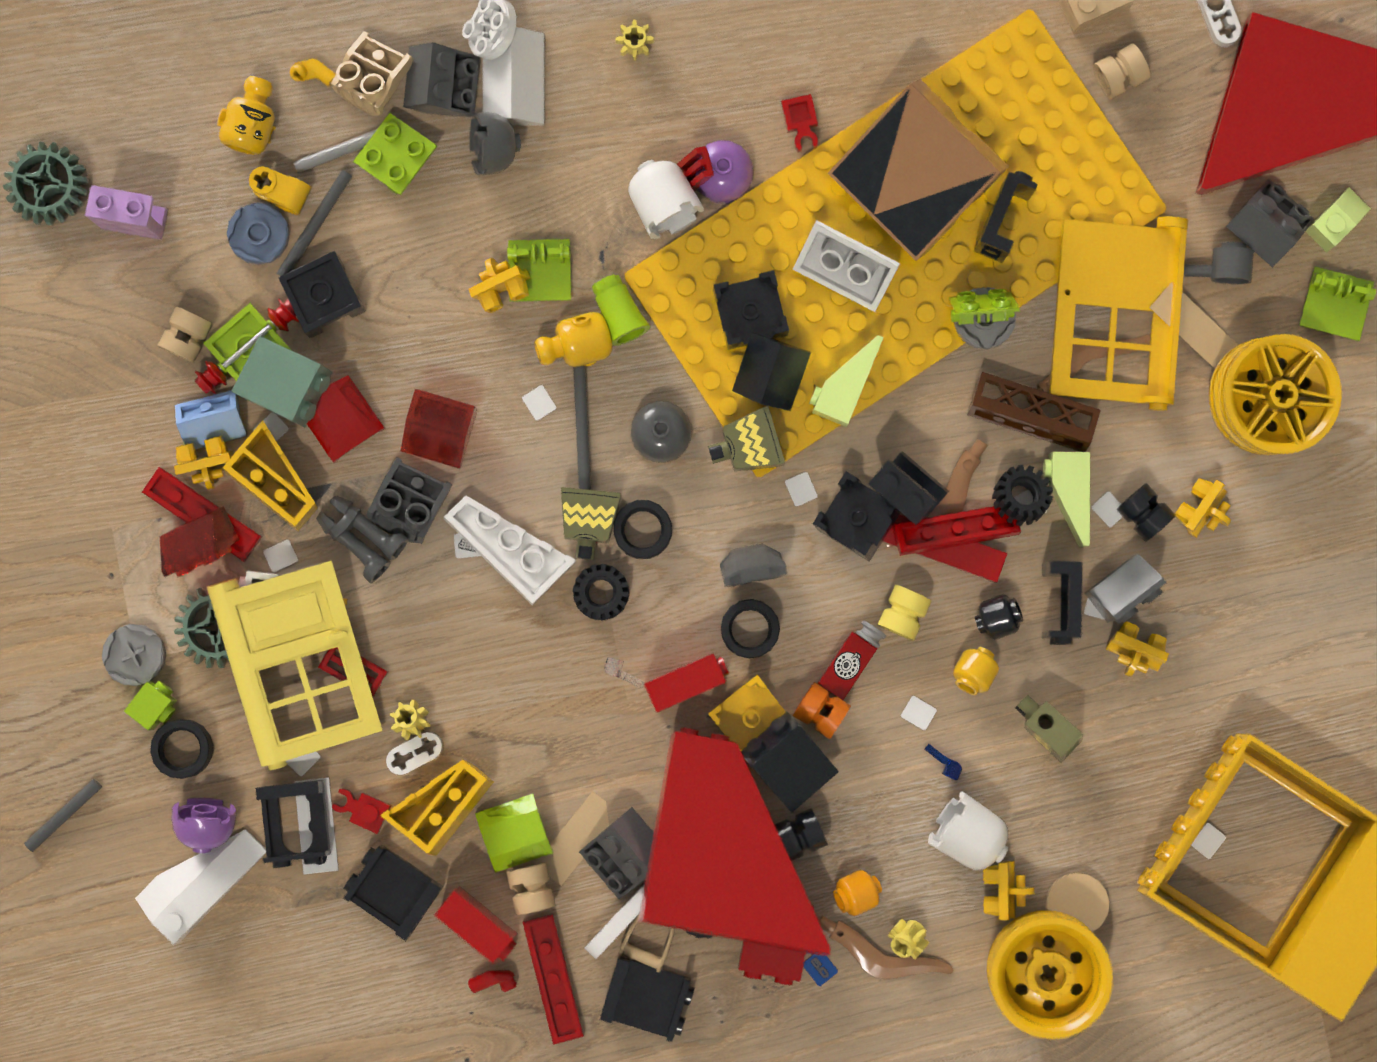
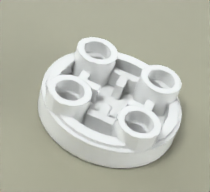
(491, 28)

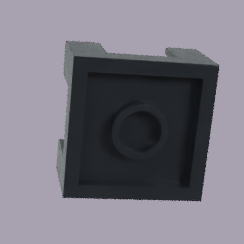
(321, 293)
(750, 308)
(857, 517)

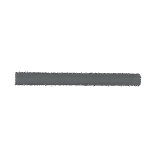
(315, 223)
(582, 432)

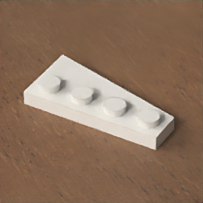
(515, 554)

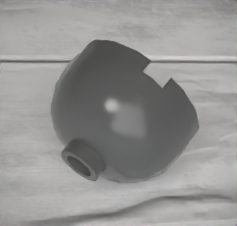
(493, 143)
(661, 431)

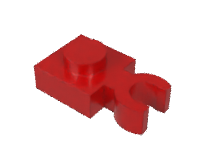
(800, 117)
(364, 811)

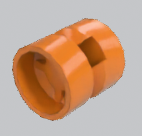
(811, 705)

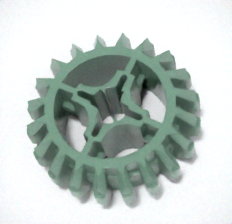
(44, 195)
(190, 629)

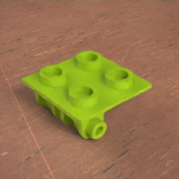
(395, 154)
(547, 265)
(997, 303)
(1337, 303)

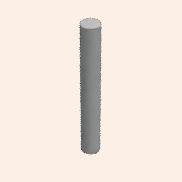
(332, 152)

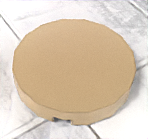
(1080, 898)

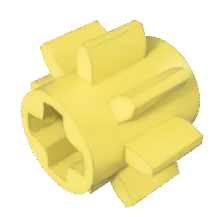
(626, 39)
(402, 722)
(908, 939)

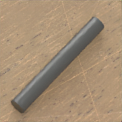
(63, 815)

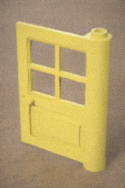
(280, 624)

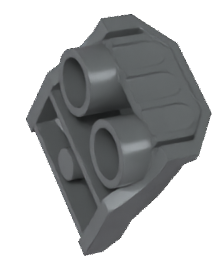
(407, 502)
(752, 564)

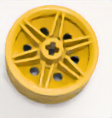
(1248, 429)
(1026, 1011)

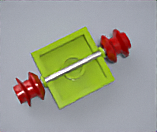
(236, 340)

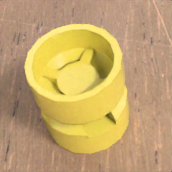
(904, 612)

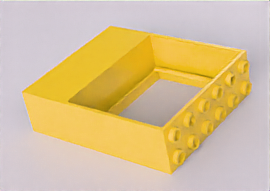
(1330, 931)

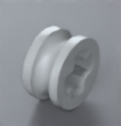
(870, 634)

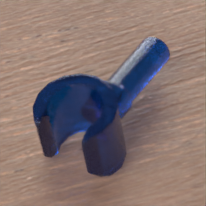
(952, 768)

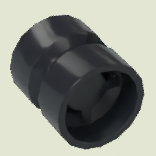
(1146, 512)
(801, 834)

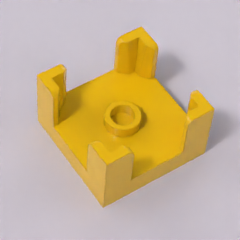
(747, 712)

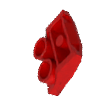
(343, 419)

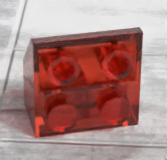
(438, 428)
(197, 543)

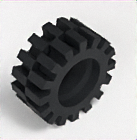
(1030, 481)
(620, 592)

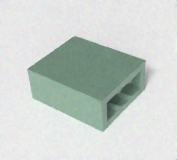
(282, 381)

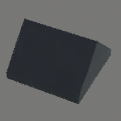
(771, 372)

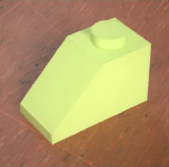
(1338, 220)

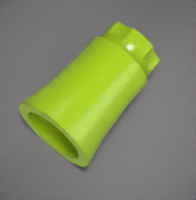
(619, 310)

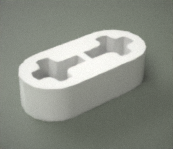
(417, 760)

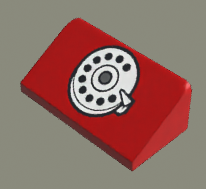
(847, 666)

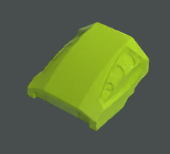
(513, 833)

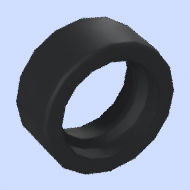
(619, 529)
(763, 609)
(161, 736)

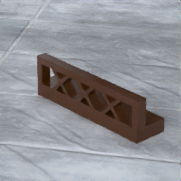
(1033, 423)

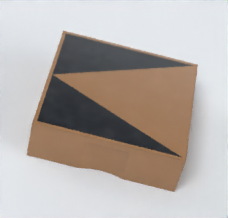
(917, 169)

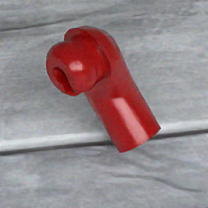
(491, 978)

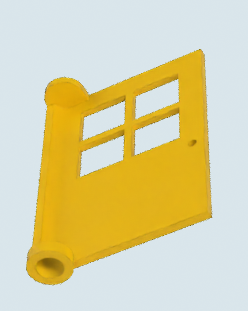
(1119, 270)

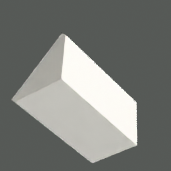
(516, 80)
(845, 266)

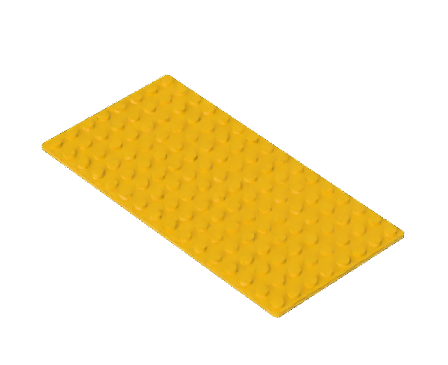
(1006, 90)

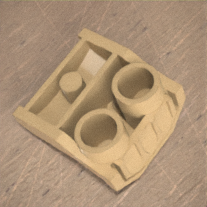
(370, 74)

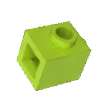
(152, 705)

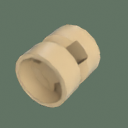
(1125, 69)
(190, 325)
(530, 888)

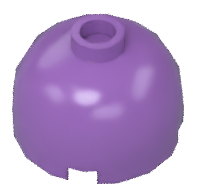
(731, 172)
(203, 823)

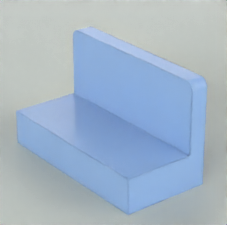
(210, 418)

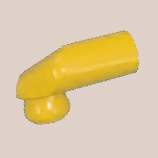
(312, 69)

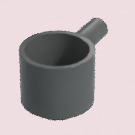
(1230, 265)

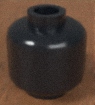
(999, 617)

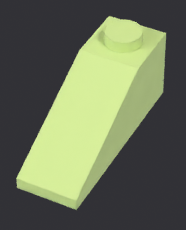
(842, 389)
(1071, 489)

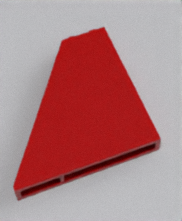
(1290, 102)
(719, 855)

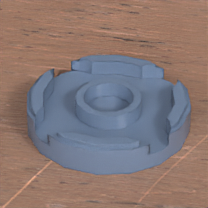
(258, 233)

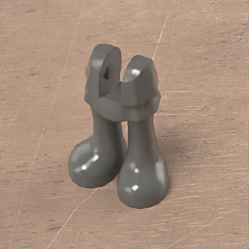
(389, 544)

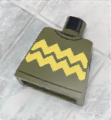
(749, 443)
(588, 518)
(1060, 738)

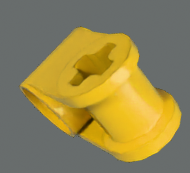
(284, 192)

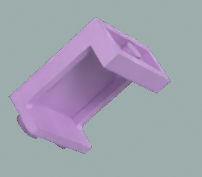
(125, 212)

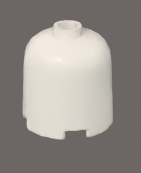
(663, 197)
(970, 833)

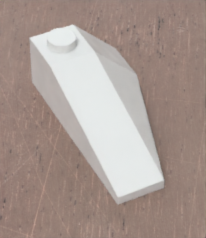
(191, 889)

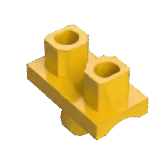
(497, 280)
(188, 461)
(1211, 497)
(1135, 653)
(1005, 903)

